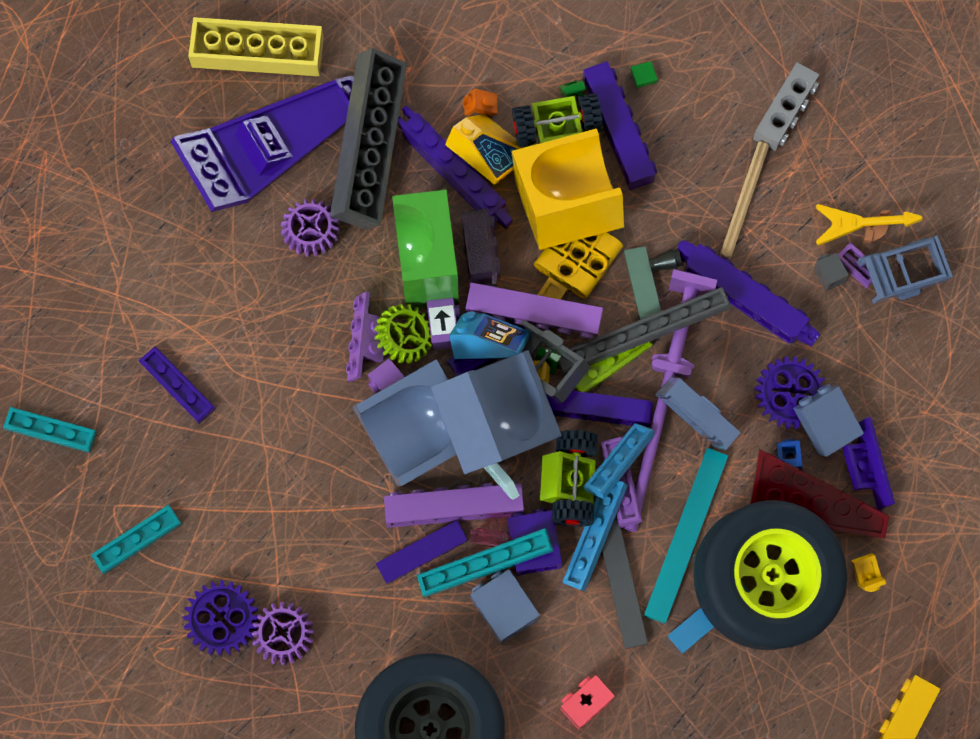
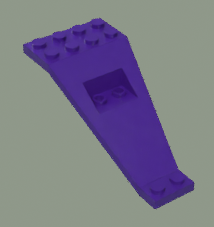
(236, 158)

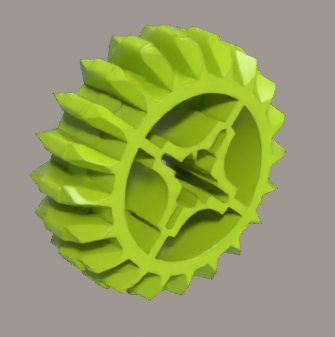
(388, 327)

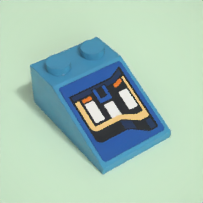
(486, 337)

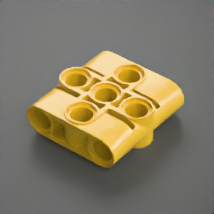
(583, 276)

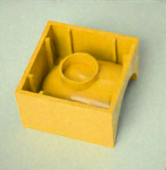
(567, 189)

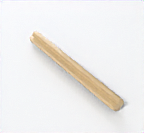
(744, 200)

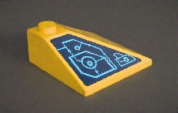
(484, 146)

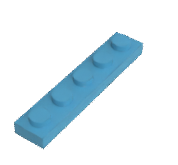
(593, 538)

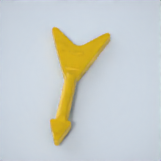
(846, 223)

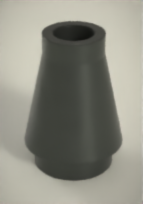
(666, 261)

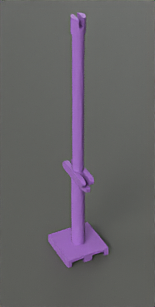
(671, 365)

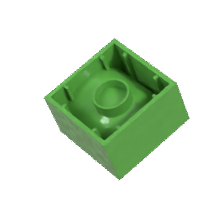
(426, 247)

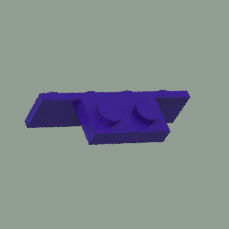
(867, 466)

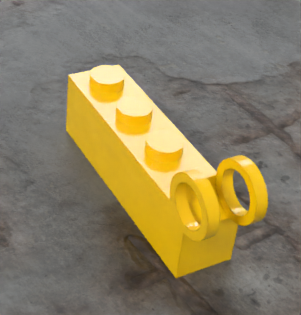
(910, 710)

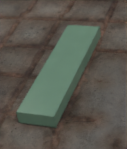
(642, 282)

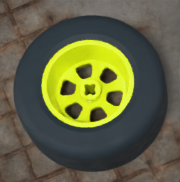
(818, 585)

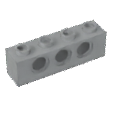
(799, 78)

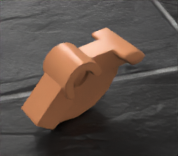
(875, 233)

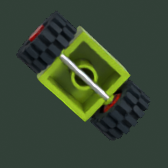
(556, 119)
(565, 476)

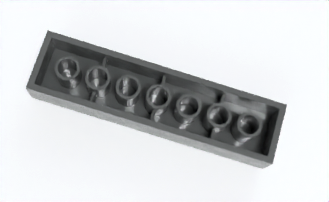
(368, 139)

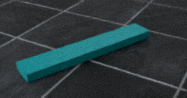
(485, 563)

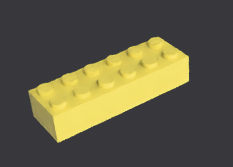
(256, 46)

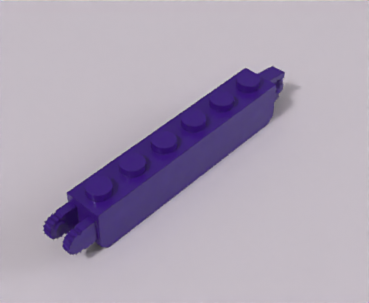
(452, 167)
(749, 296)

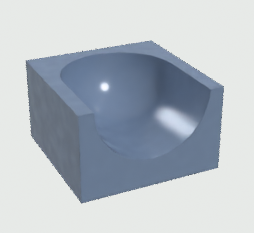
(496, 412)
(408, 424)

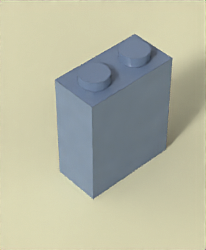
(828, 420)
(504, 606)

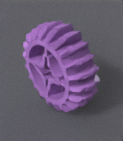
(300, 241)
(295, 649)

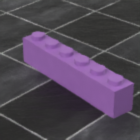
(536, 310)
(450, 505)

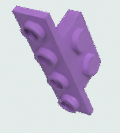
(363, 341)

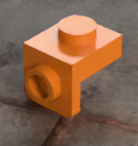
(480, 102)

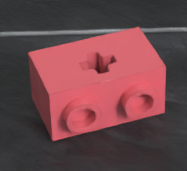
(600, 698)

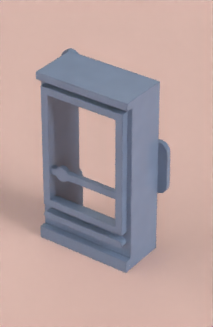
(883, 278)
(698, 413)

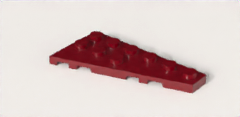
(840, 511)

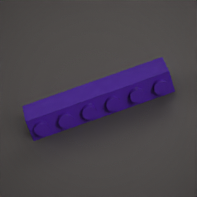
(619, 126)

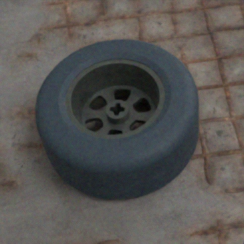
(439, 681)

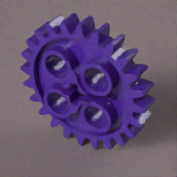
(791, 372)
(206, 632)

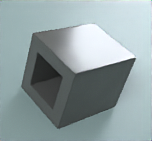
(830, 271)

